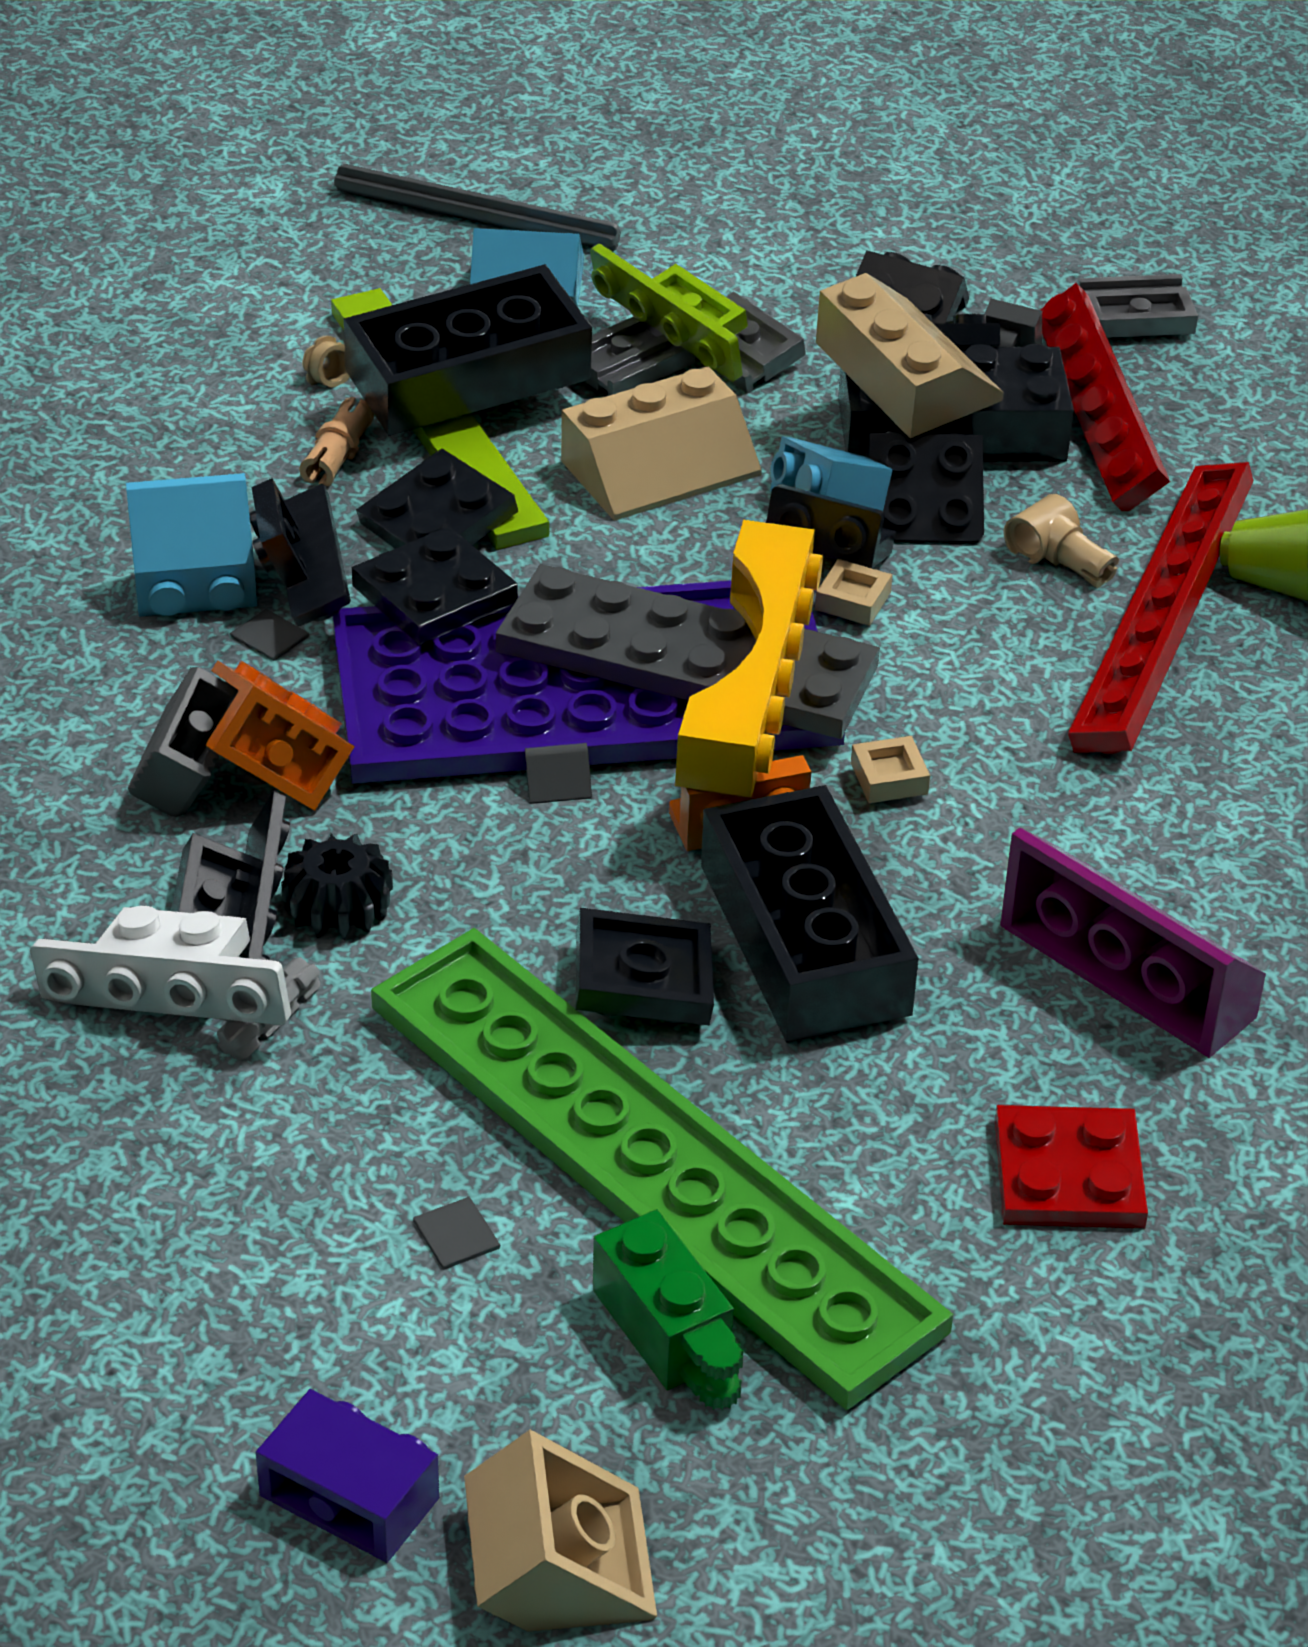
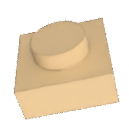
(853, 592)
(890, 769)

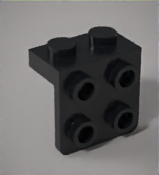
(932, 486)

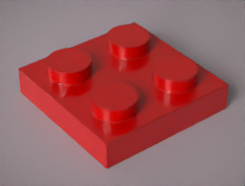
(1070, 1167)

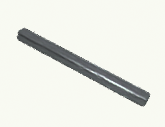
(473, 205)

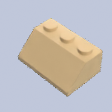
(899, 356)
(658, 443)

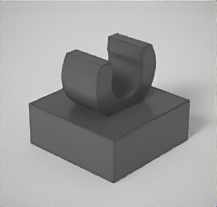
(1018, 323)

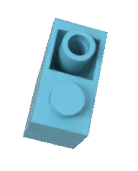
(830, 473)

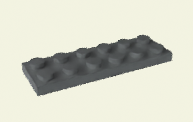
(674, 645)

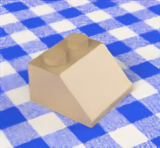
(556, 1539)

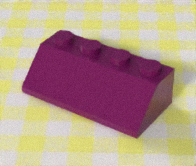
(1127, 946)

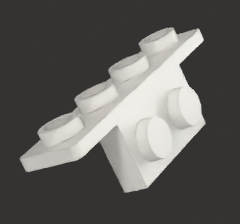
(166, 966)

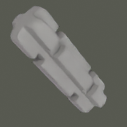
(241, 1037)

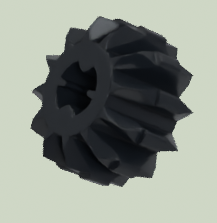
(337, 885)

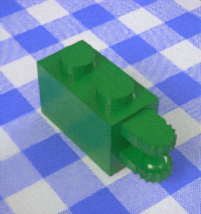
(669, 1308)

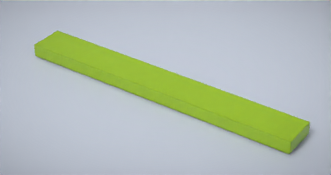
(467, 442)

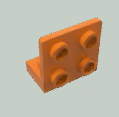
(279, 736)

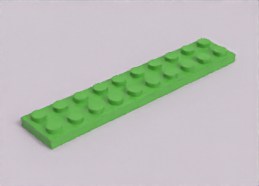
(645, 1147)

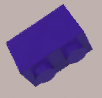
(348, 1474)

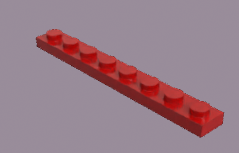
(1160, 610)

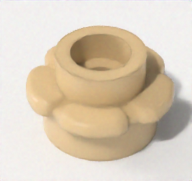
(334, 367)

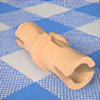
(337, 441)

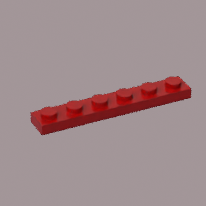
(1103, 400)

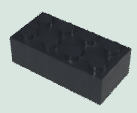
(467, 349)
(1025, 426)
(808, 913)

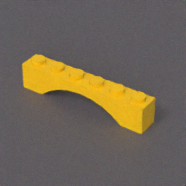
(729, 723)

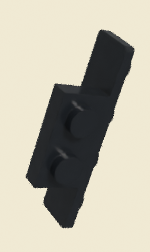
(303, 547)
(237, 882)

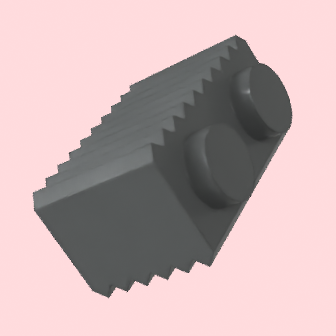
(177, 755)

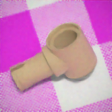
(1053, 532)

